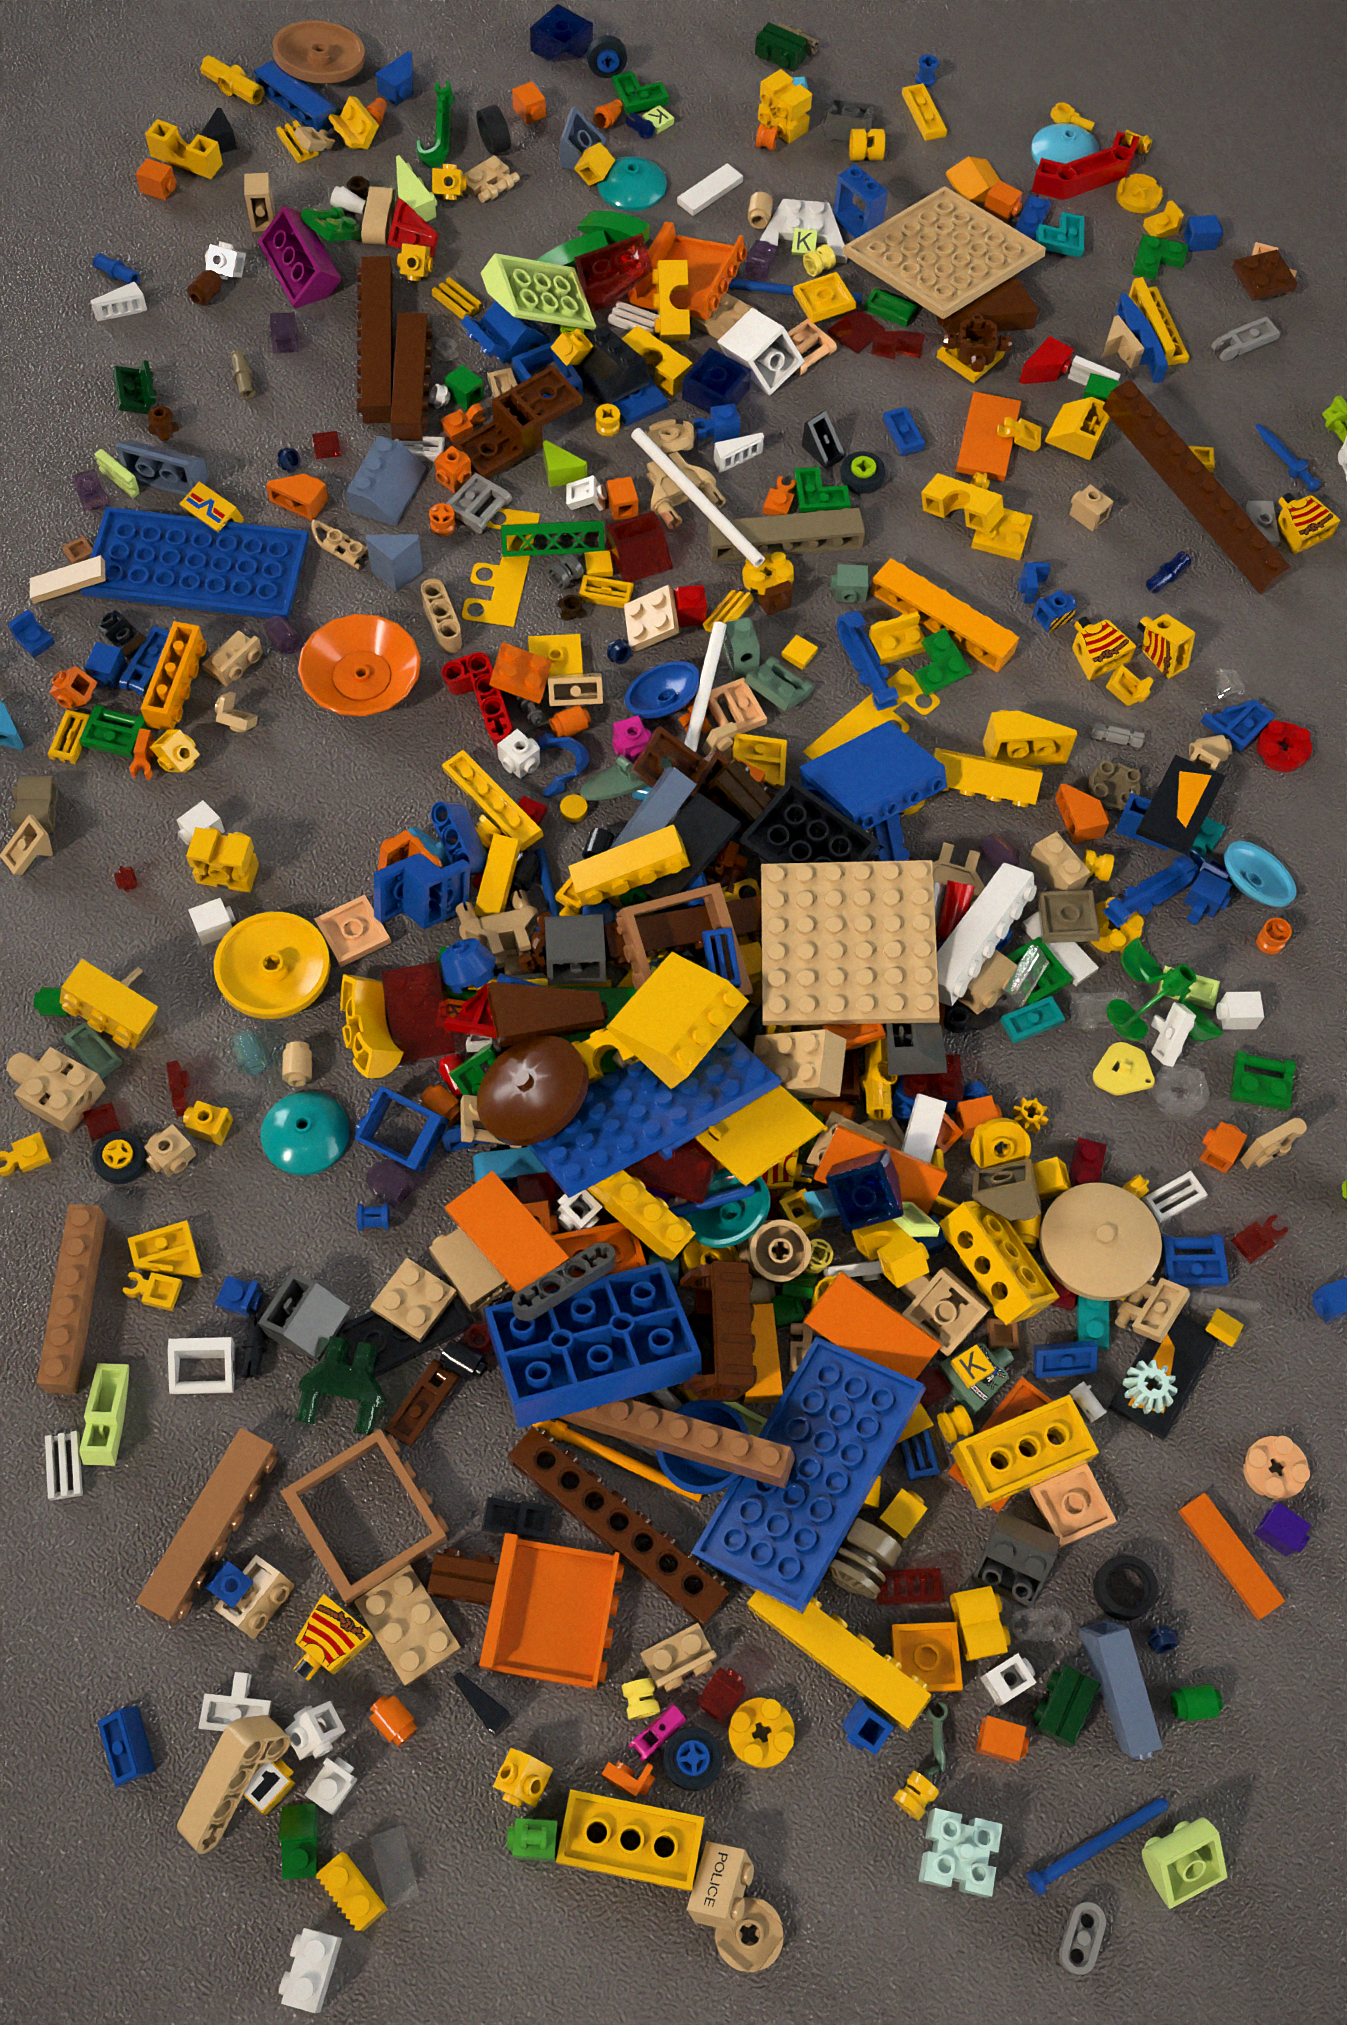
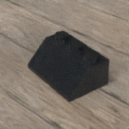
(612, 367)

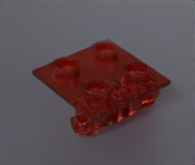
(937, 1085)

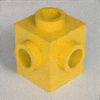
(440, 178)
(406, 259)
(175, 751)
(522, 1778)

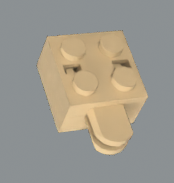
(55, 1087)
(946, 1306)

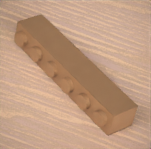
(72, 1300)
(207, 1527)

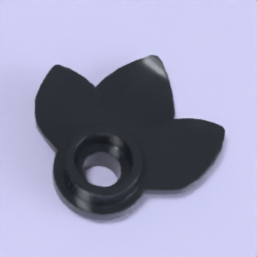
(968, 1018)

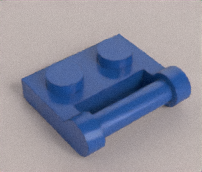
(1195, 1270)

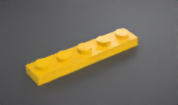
(492, 799)

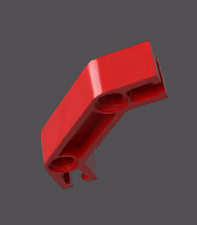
(1086, 173)

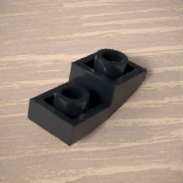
(120, 632)

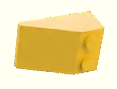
(1027, 739)

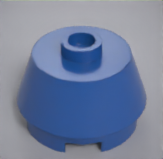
(467, 964)

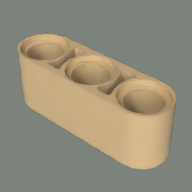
(378, 215)
(441, 616)

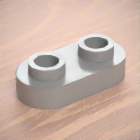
(1081, 1938)

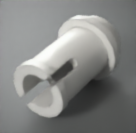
(1087, 1401)

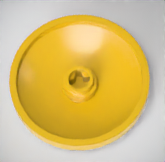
(272, 965)

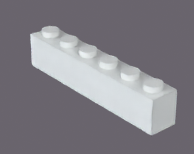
(982, 929)

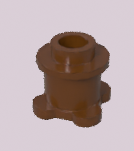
(161, 422)

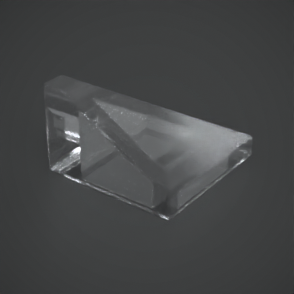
(1228, 684)

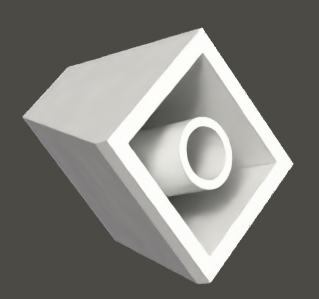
(762, 348)

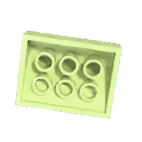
(537, 291)

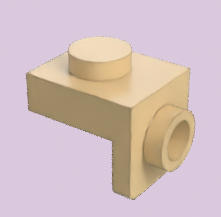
(236, 719)

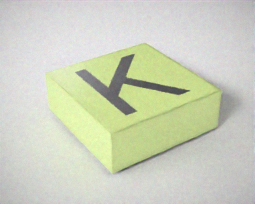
(660, 118)
(803, 241)

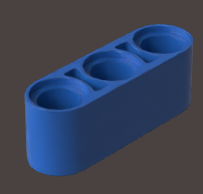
(459, 835)

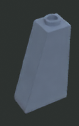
(658, 806)
(1122, 1687)

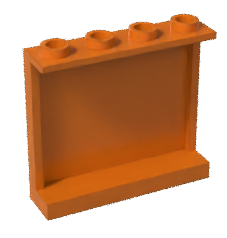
(709, 271)
(551, 1613)

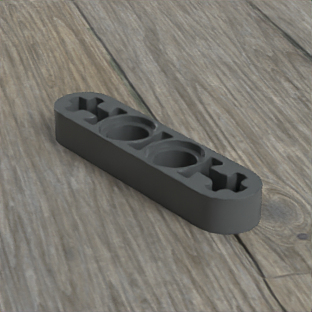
(561, 1278)

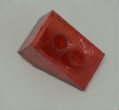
(613, 271)
(417, 1011)

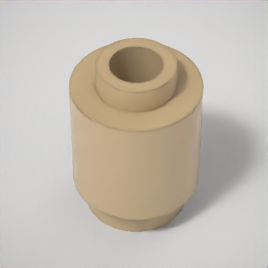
(760, 210)
(1215, 745)
(297, 1064)

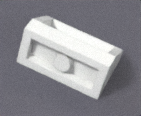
(201, 1349)

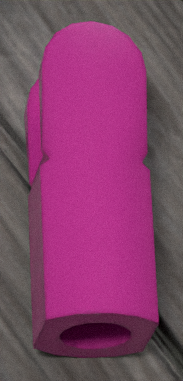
(662, 1728)

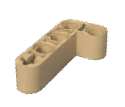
(226, 1777)

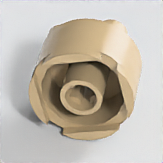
(791, 1238)

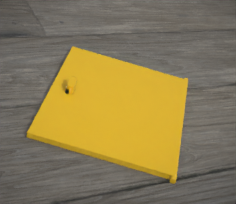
(761, 1134)

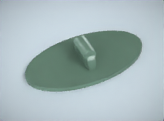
(615, 781)

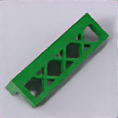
(551, 528)

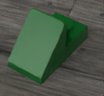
(299, 1841)

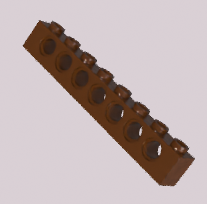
(698, 1606)

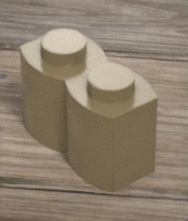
(35, 797)

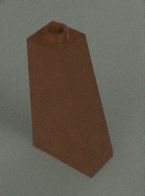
(1005, 305)
(538, 1011)

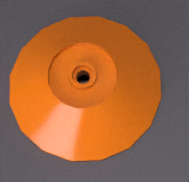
(357, 647)

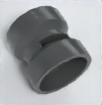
(566, 571)

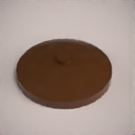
(532, 1090)

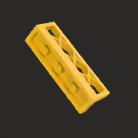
(1142, 297)

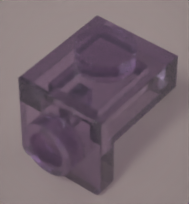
(760, 259)
(89, 490)

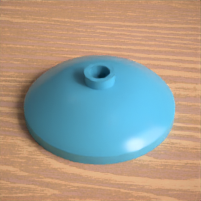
(1063, 143)
(1259, 874)

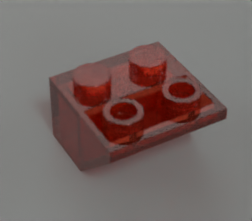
(638, 547)

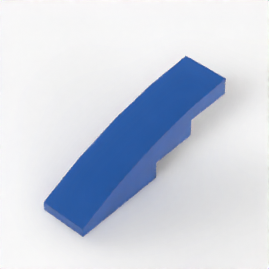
(1143, 331)

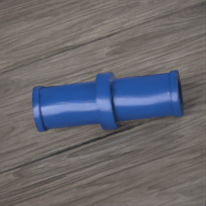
(115, 269)

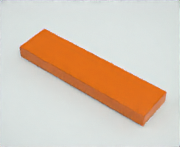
(1231, 1556)

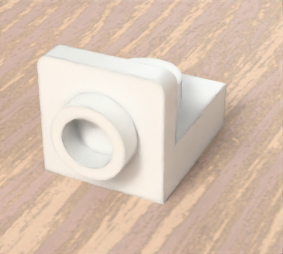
(585, 493)
(332, 1785)

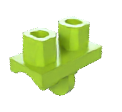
(1337, 417)

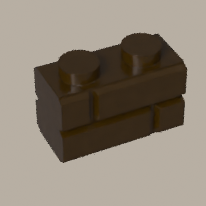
(739, 791)

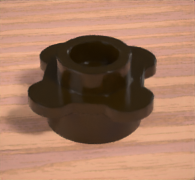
(359, 186)
(568, 602)

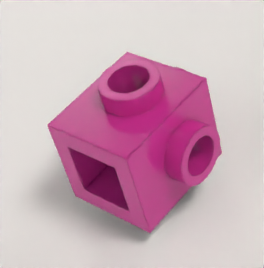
(630, 737)

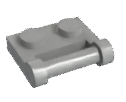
(473, 496)

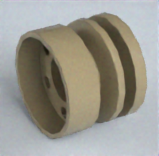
(857, 1559)

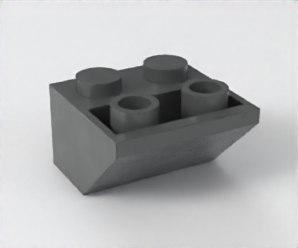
(575, 949)
(914, 1048)
(304, 1316)
(1016, 1558)

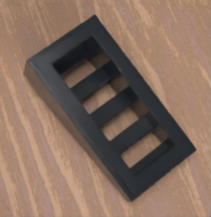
(489, 1711)

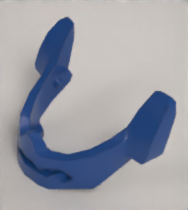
(568, 743)

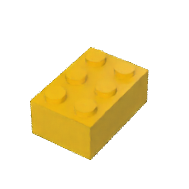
(107, 1005)

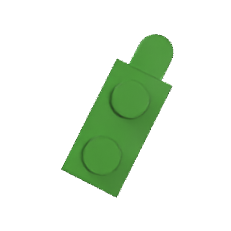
(533, 1839)

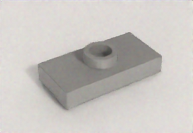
(1263, 516)

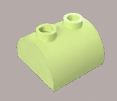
(1185, 1861)

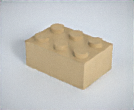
(805, 1061)

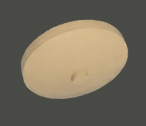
(1100, 1241)

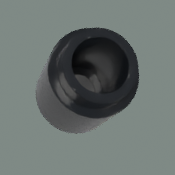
(525, 871)
(464, 1360)

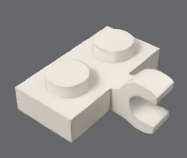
(1172, 1033)
(221, 1710)

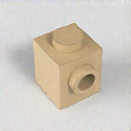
(1090, 507)

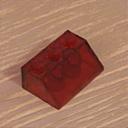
(683, 1175)

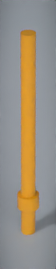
(560, 1432)

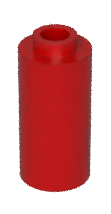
(954, 907)

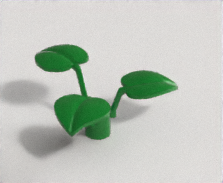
(1176, 982)

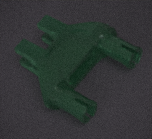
(343, 1381)

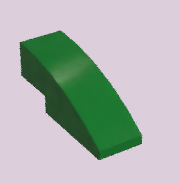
(615, 226)
(565, 253)

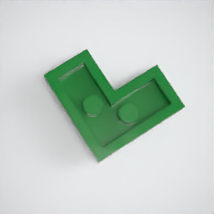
(637, 97)
(1156, 251)
(814, 497)
(947, 664)

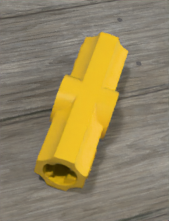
(232, 80)
(877, 1082)

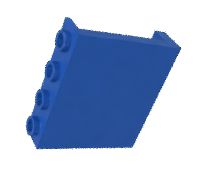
(875, 775)

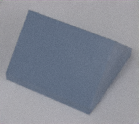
(576, 138)
(395, 558)

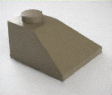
(1008, 1190)

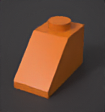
(299, 494)
(1081, 814)

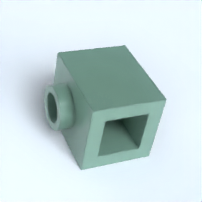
(850, 583)

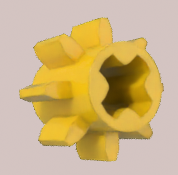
(1035, 1109)

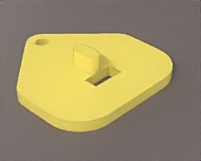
(1132, 1071)

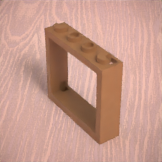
(719, 918)
(419, 1497)

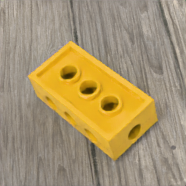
(1007, 1257)
(1027, 1431)
(623, 1816)

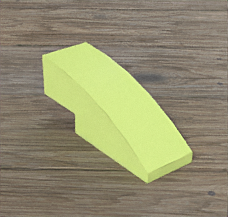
(105, 1415)

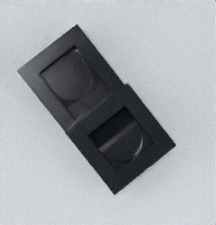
(516, 1518)

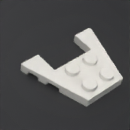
(805, 215)

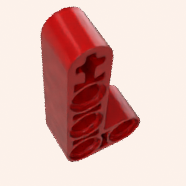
(472, 679)

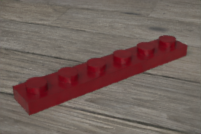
(1084, 1169)

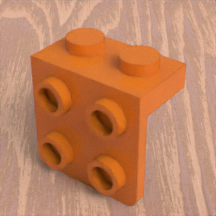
(402, 847)

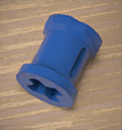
(927, 65)
(373, 1217)

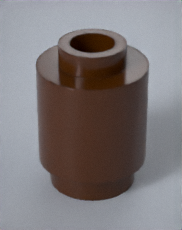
(204, 287)

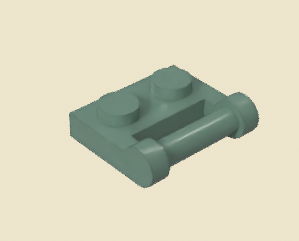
(774, 688)

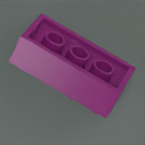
(298, 259)

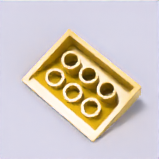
(677, 1017)

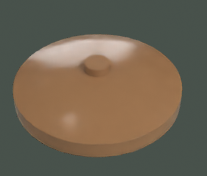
(318, 51)

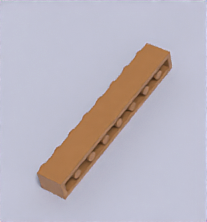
(690, 1439)

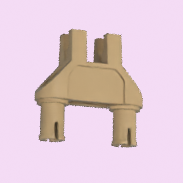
(668, 494)
(946, 871)
(501, 930)

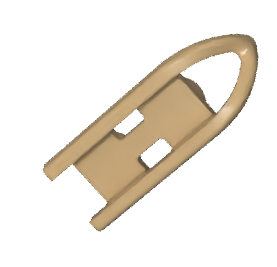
(336, 539)

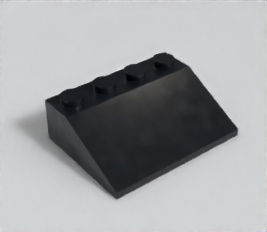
(806, 830)

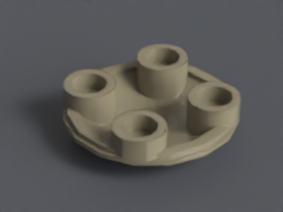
(1113, 784)

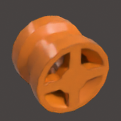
(767, 137)
(439, 513)

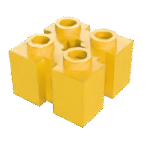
(784, 106)
(222, 859)

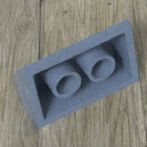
(162, 467)
(385, 482)

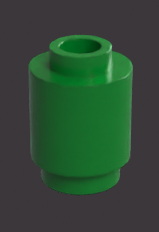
(47, 1002)
(1196, 1702)

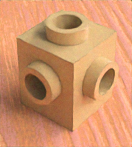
(169, 1151)

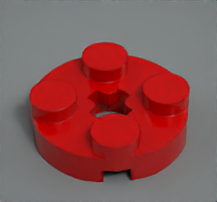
(1290, 734)

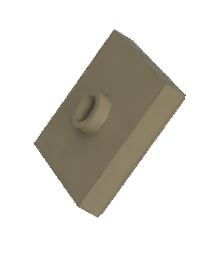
(1068, 916)

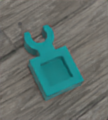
(1208, 836)

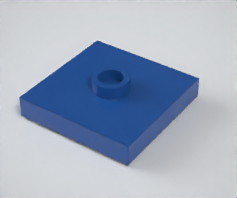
(641, 403)

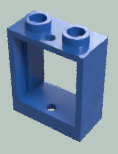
(871, 192)
(540, 357)
(426, 1141)

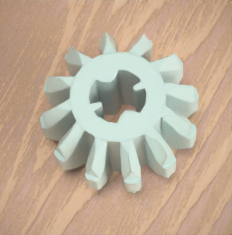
(1159, 1395)

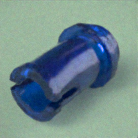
(643, 127)

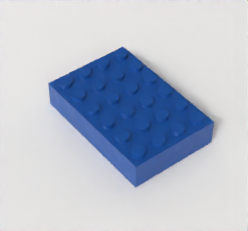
(595, 1346)

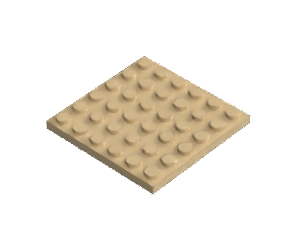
(944, 252)
(849, 943)

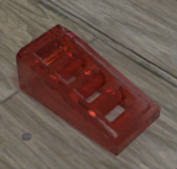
(911, 1599)

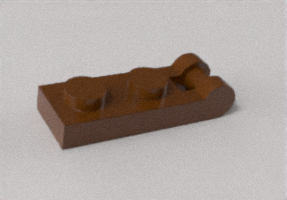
(421, 1404)

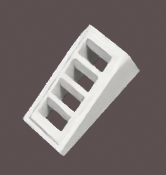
(127, 301)
(737, 450)

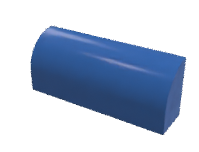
(296, 97)

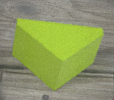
(562, 466)

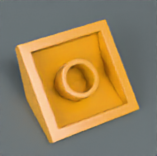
(972, 178)

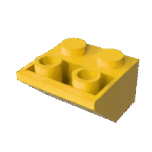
(1079, 427)

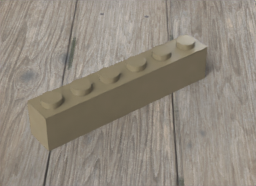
(791, 534)

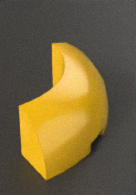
(367, 1026)

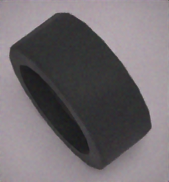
(493, 129)
(1142, 1570)

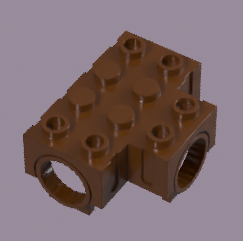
(725, 1319)

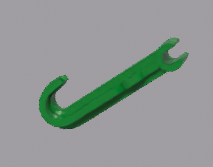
(438, 154)

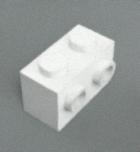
(311, 1970)

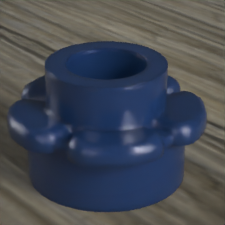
(288, 459)
(618, 651)
(1163, 1639)

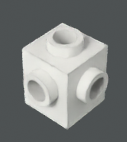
(225, 260)
(519, 754)
(585, 1203)
(315, 1730)

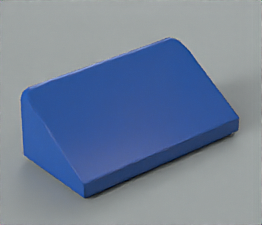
(126, 1745)

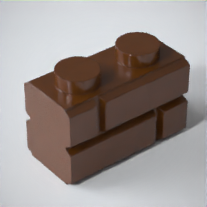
(463, 1578)

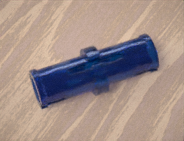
(1168, 572)

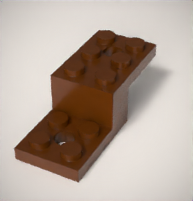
(519, 422)
(698, 769)

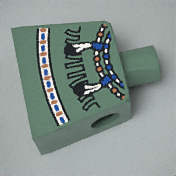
(741, 640)
(981, 1393)

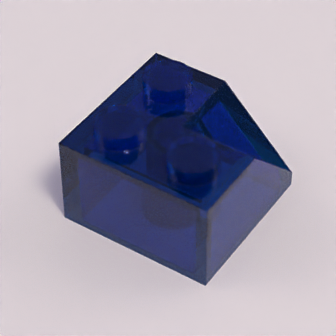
(560, 33)
(716, 381)
(866, 1190)

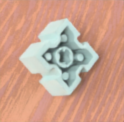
(960, 1853)

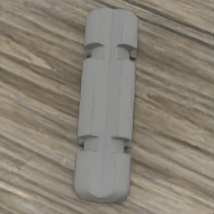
(1117, 735)

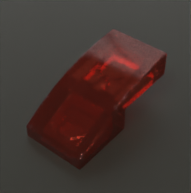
(903, 342)

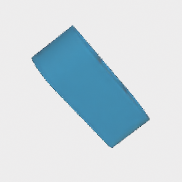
(507, 1164)

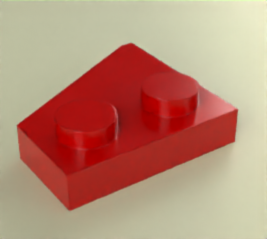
(411, 229)
(474, 1017)

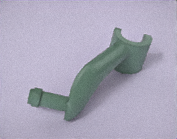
(938, 1742)

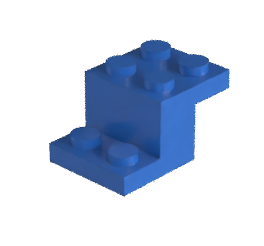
(504, 334)
(420, 890)

